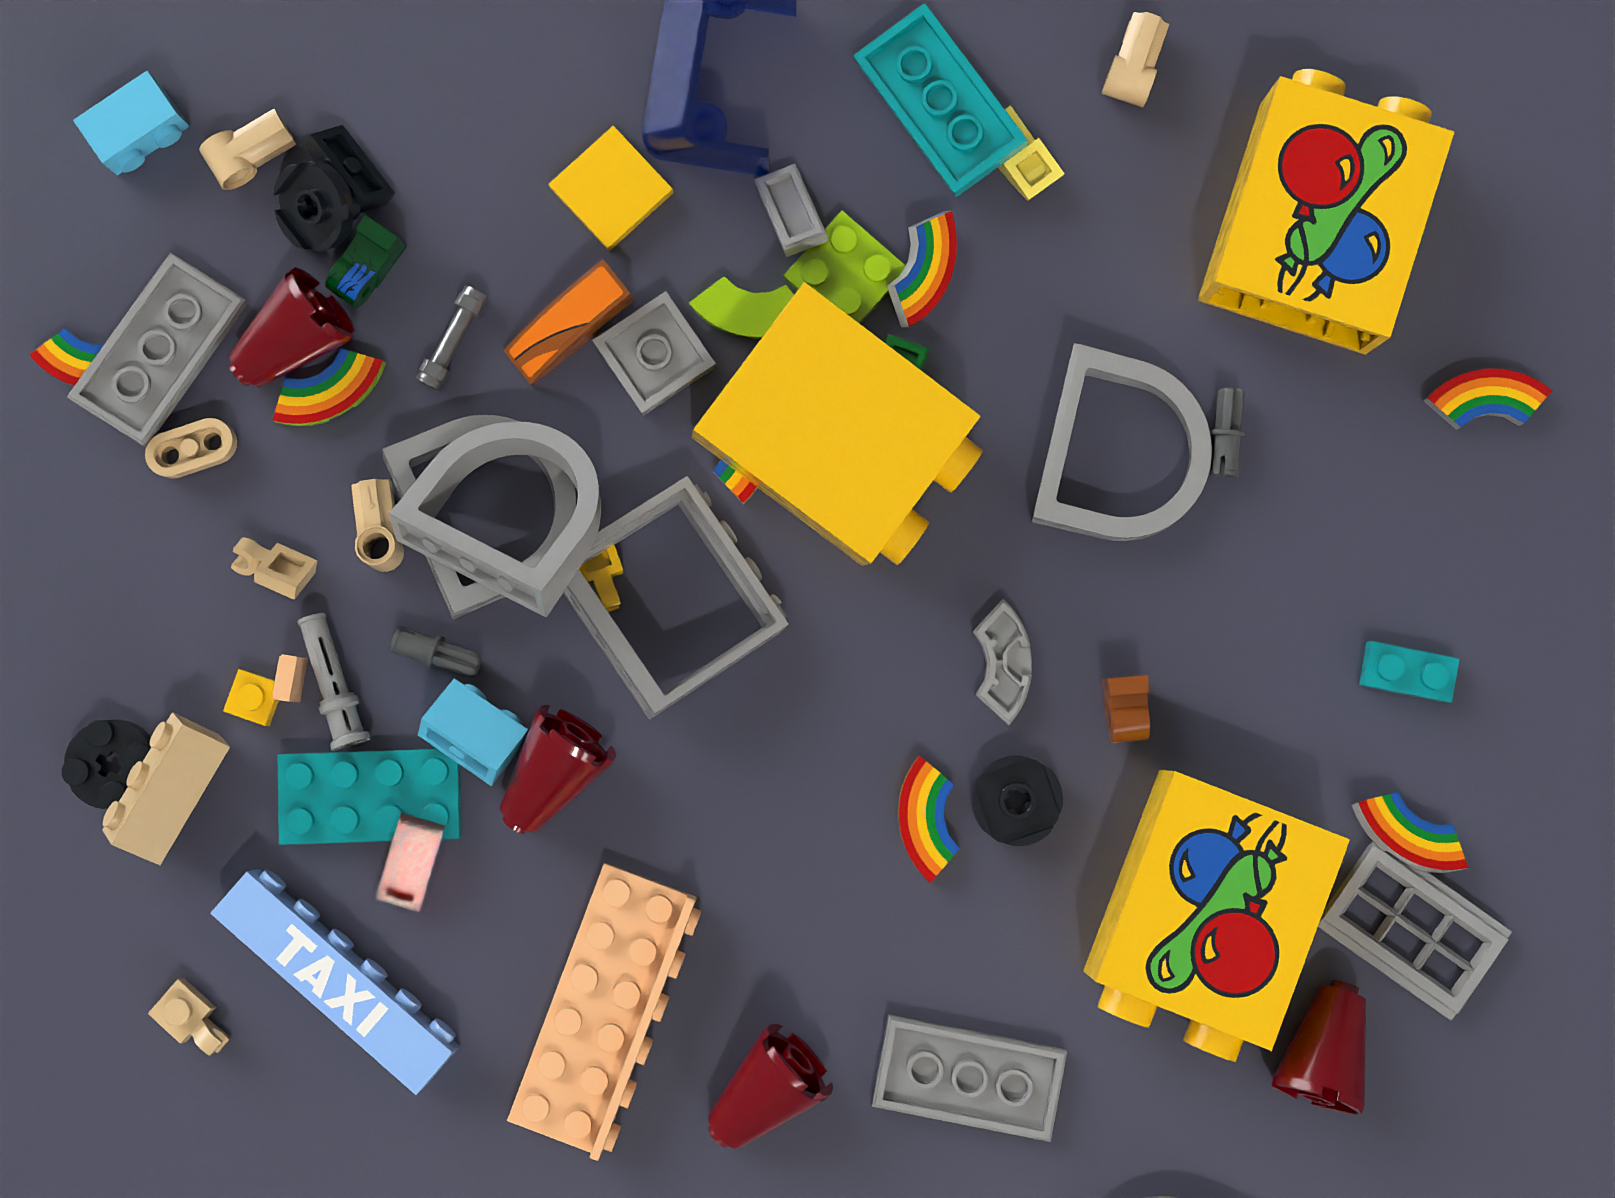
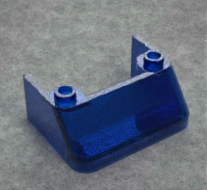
(676, 124)

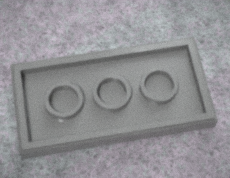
(157, 350)
(969, 1078)

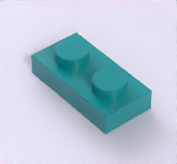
(1409, 672)

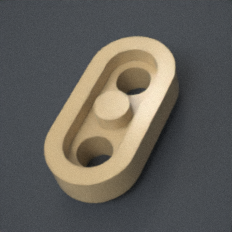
(193, 448)

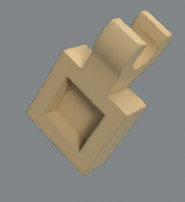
(277, 569)
(185, 1014)

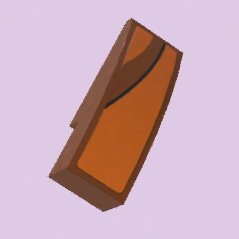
(568, 322)

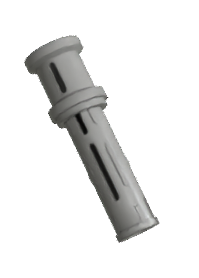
(337, 701)

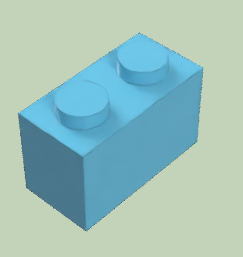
(132, 124)
(473, 731)

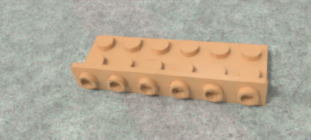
(604, 1010)

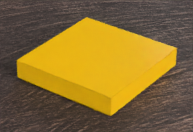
(611, 188)

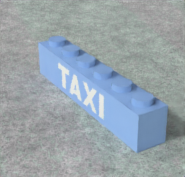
(336, 978)

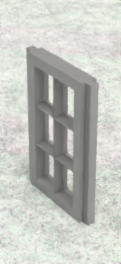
(1391, 963)

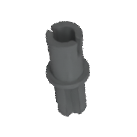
(1228, 433)
(435, 652)

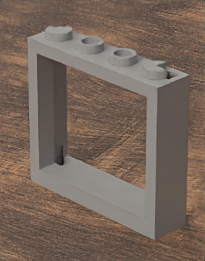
(741, 572)

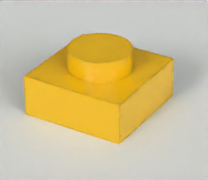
(252, 698)

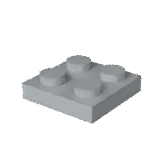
(654, 353)

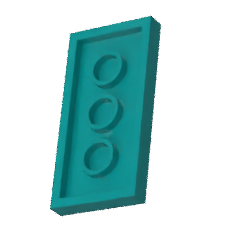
(940, 100)
(364, 793)

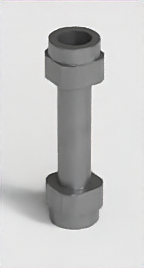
(469, 304)

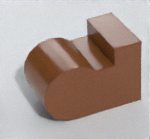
(1127, 708)

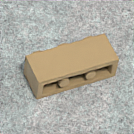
(164, 788)

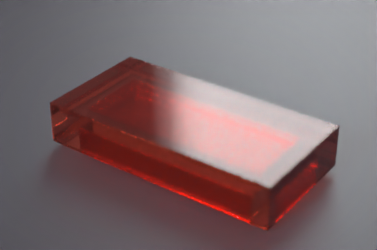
(410, 862)

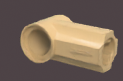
(1133, 69)
(238, 154)
(372, 504)

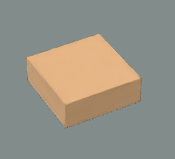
(290, 678)

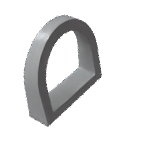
(1146, 376)
(420, 448)
(532, 587)

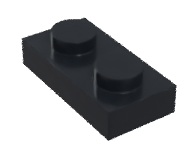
(353, 165)

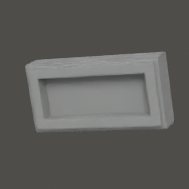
(790, 210)

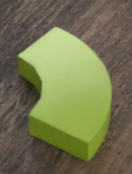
(738, 310)

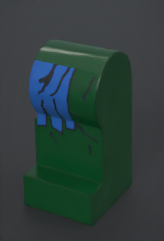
(364, 262)

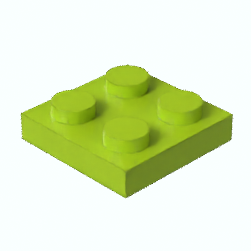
(847, 268)

